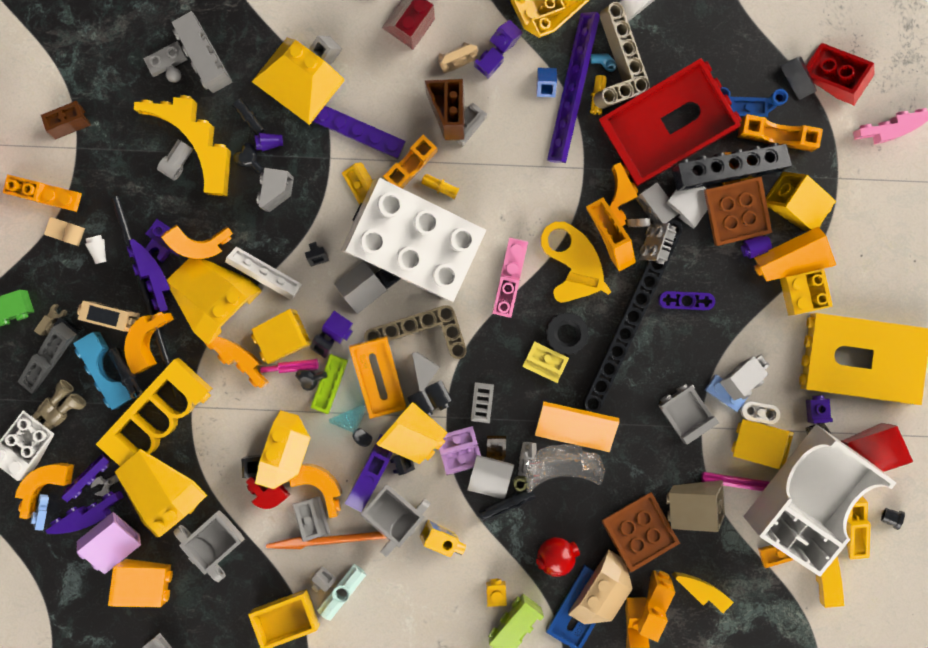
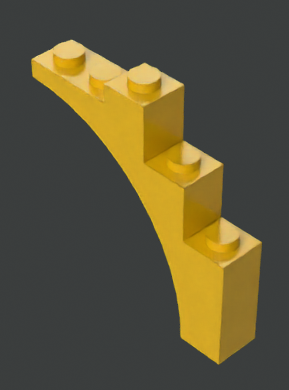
(182, 114)

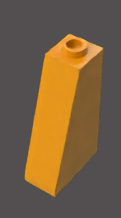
(796, 256)

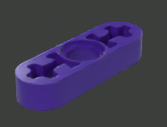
(700, 306)

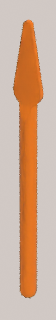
(297, 543)

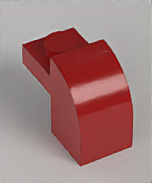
(268, 497)

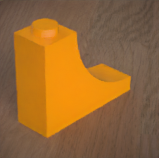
(613, 234)

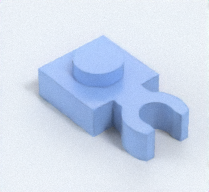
(39, 516)

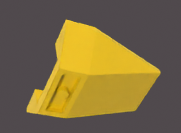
(545, 16)

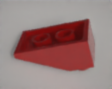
(840, 73)

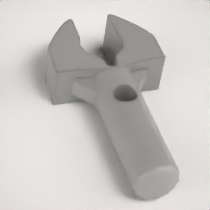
(107, 483)

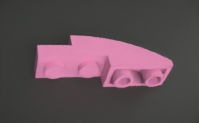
(895, 128)
(510, 277)

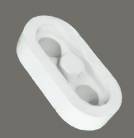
(759, 412)

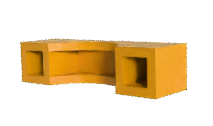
(796, 137)

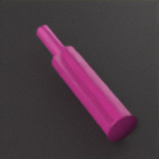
(292, 366)

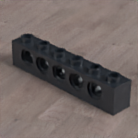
(778, 162)

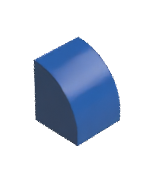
(546, 82)

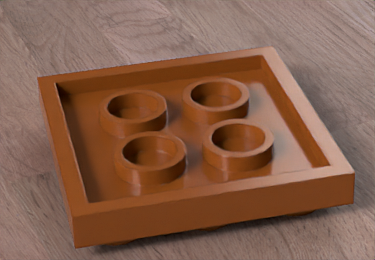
(738, 211)
(640, 532)

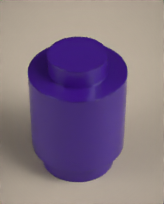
(756, 246)

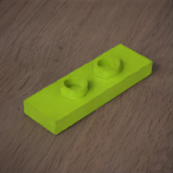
(329, 386)

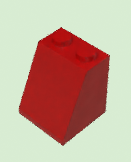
(881, 446)

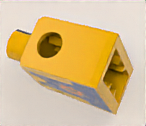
(434, 536)

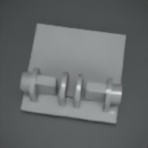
(655, 238)

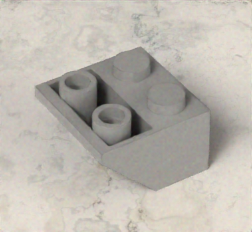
(275, 188)

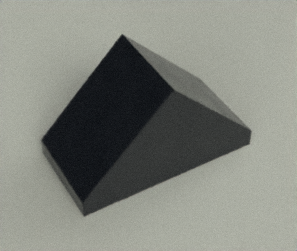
(250, 466)

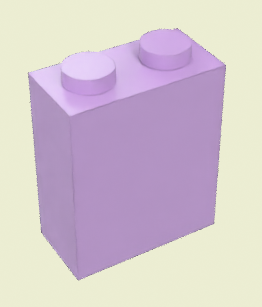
(108, 543)

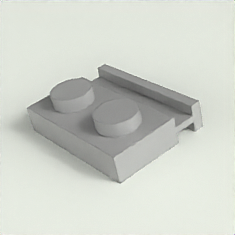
(311, 518)

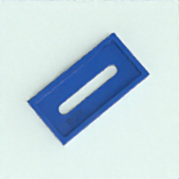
(558, 626)

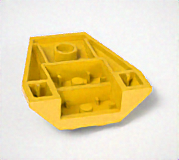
(209, 295)
(158, 491)

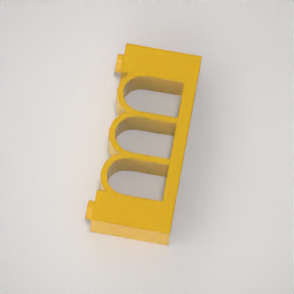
(185, 380)

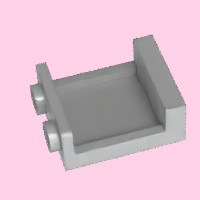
(687, 413)

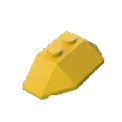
(283, 451)

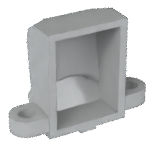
(393, 517)
(210, 544)

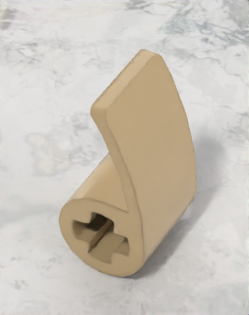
(64, 231)

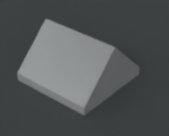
(360, 287)
(424, 369)

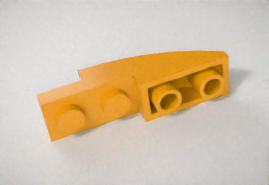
(42, 193)
(246, 362)

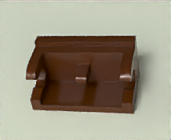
(65, 120)

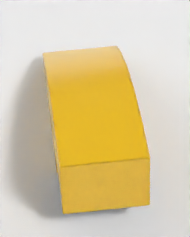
(858, 531)
(831, 586)
(704, 591)

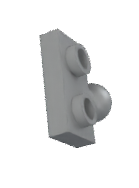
(166, 60)

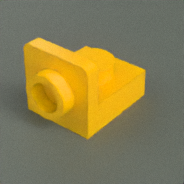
(496, 593)

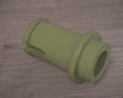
(520, 478)

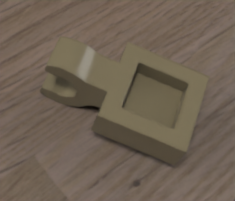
(49, 320)

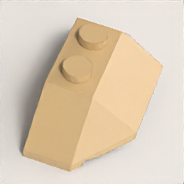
(603, 592)

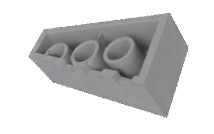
(201, 52)

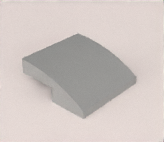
(689, 204)
(490, 477)

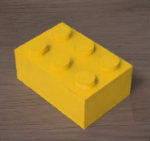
(284, 619)

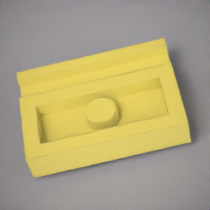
(545, 362)

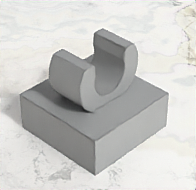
(322, 580)

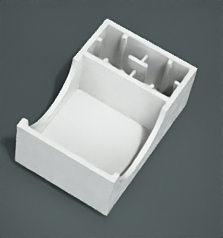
(413, 239)
(811, 500)

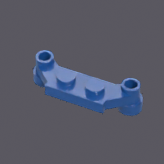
(756, 106)

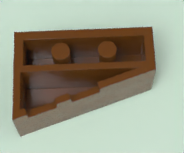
(448, 106)

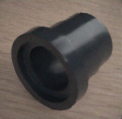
(893, 518)

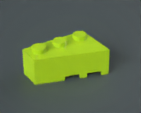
(515, 623)

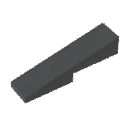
(47, 356)

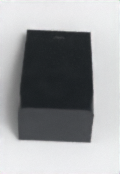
(799, 77)

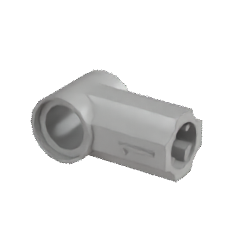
(173, 163)

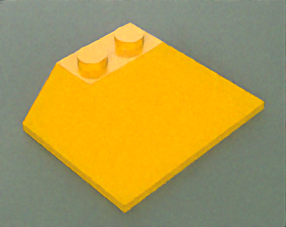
(298, 80)

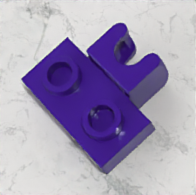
(157, 242)

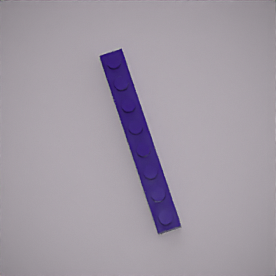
(573, 87)

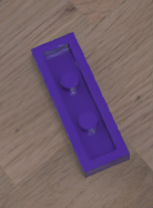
(86, 477)

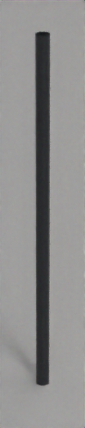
(144, 291)

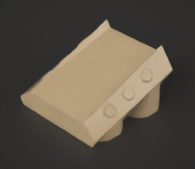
(458, 57)

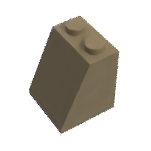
(696, 506)

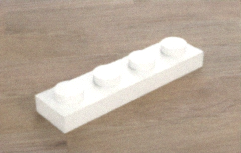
(263, 273)

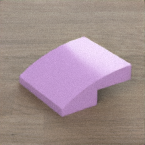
(459, 450)

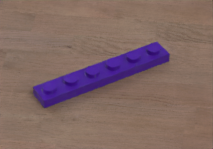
(360, 132)

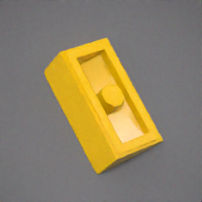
(358, 180)

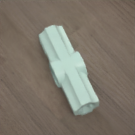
(334, 600)

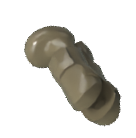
(50, 409)

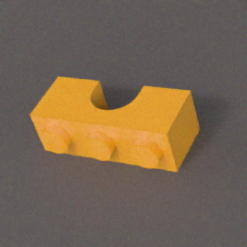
(412, 163)

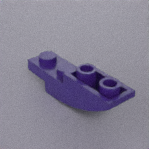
(147, 267)
(368, 477)
(84, 517)

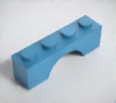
(92, 351)

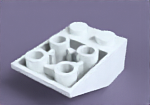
(23, 446)

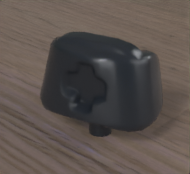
(362, 438)

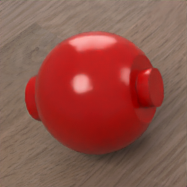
(557, 556)

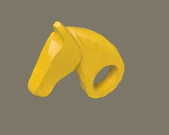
(586, 269)

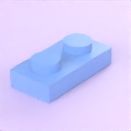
(719, 392)

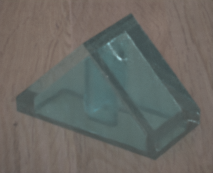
(351, 419)

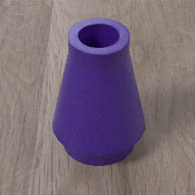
(268, 141)

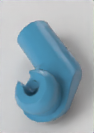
(605, 60)

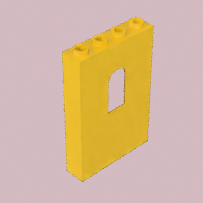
(896, 365)

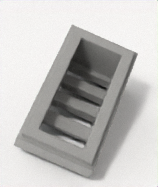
(483, 419)

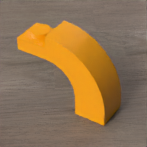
(195, 249)
(137, 341)
(324, 481)
(32, 484)

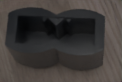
(431, 398)

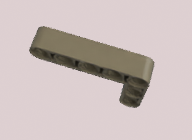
(623, 60)
(420, 326)

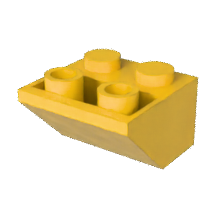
(806, 292)

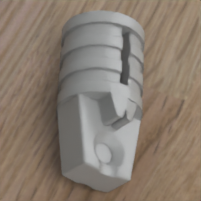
(527, 452)

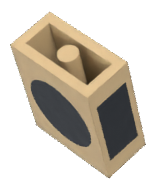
(107, 315)

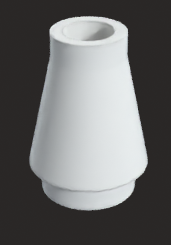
(96, 247)

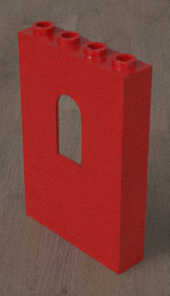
(642, 136)

